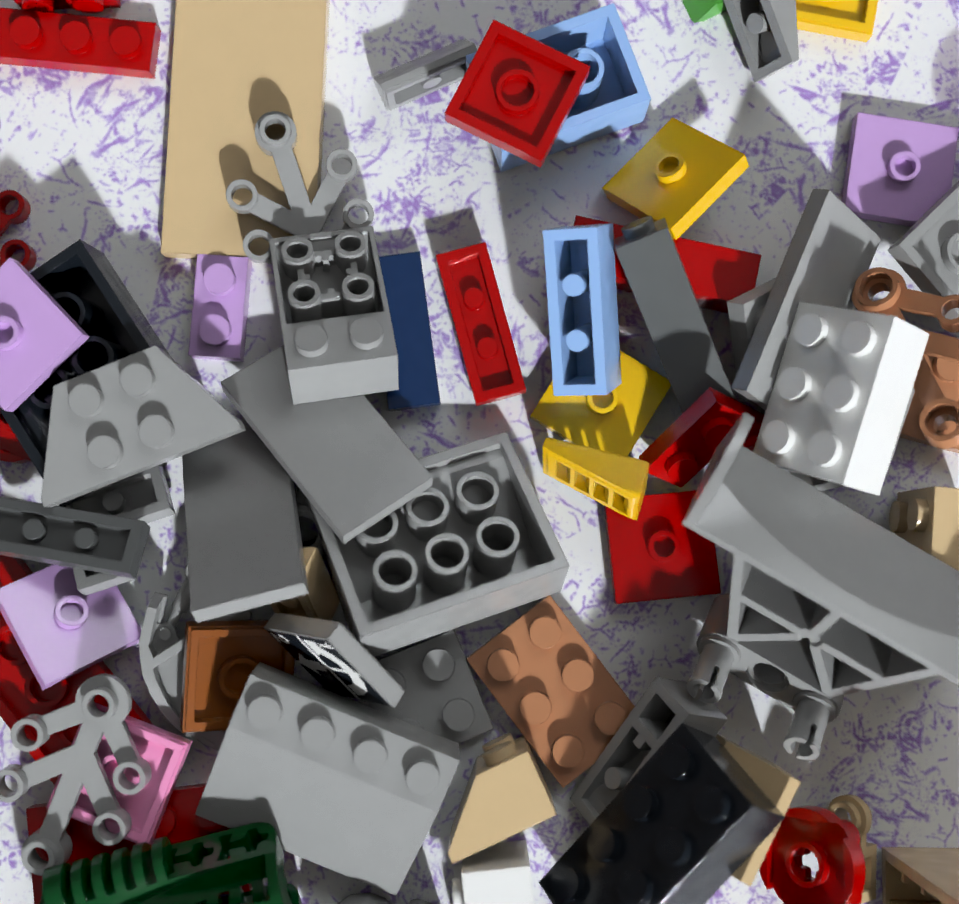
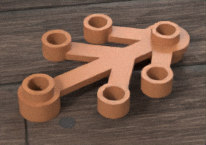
(936, 407)

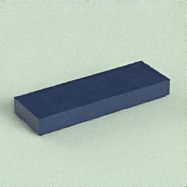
(412, 332)

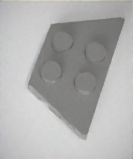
(126, 423)

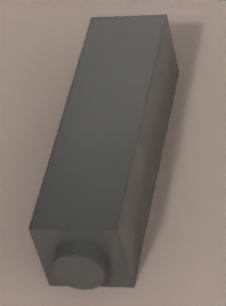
(671, 310)

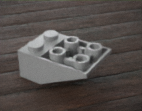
(334, 315)

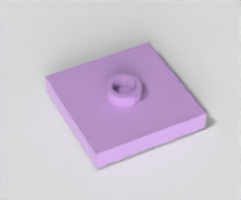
(897, 167)
(33, 335)
(63, 628)

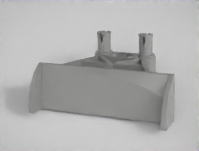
(814, 596)

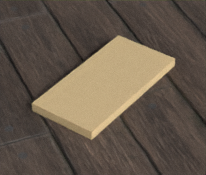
(226, 73)

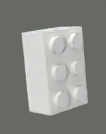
(841, 395)

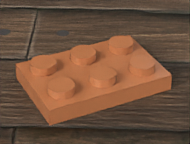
(553, 689)

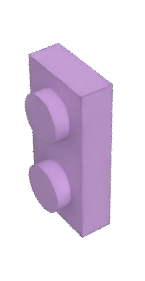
(220, 307)

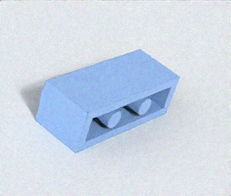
(582, 309)

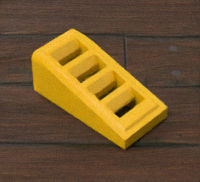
(600, 475)

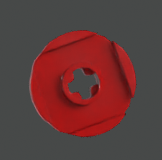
(838, 855)

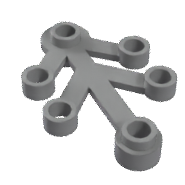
(303, 216)
(78, 767)

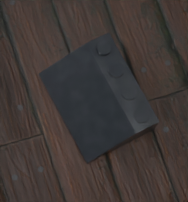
(103, 307)

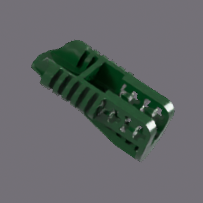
(179, 872)

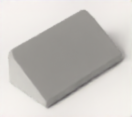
(424, 74)

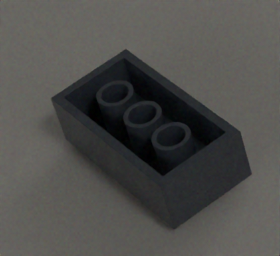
(668, 831)

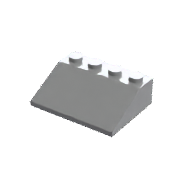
(449, 553)
(329, 777)

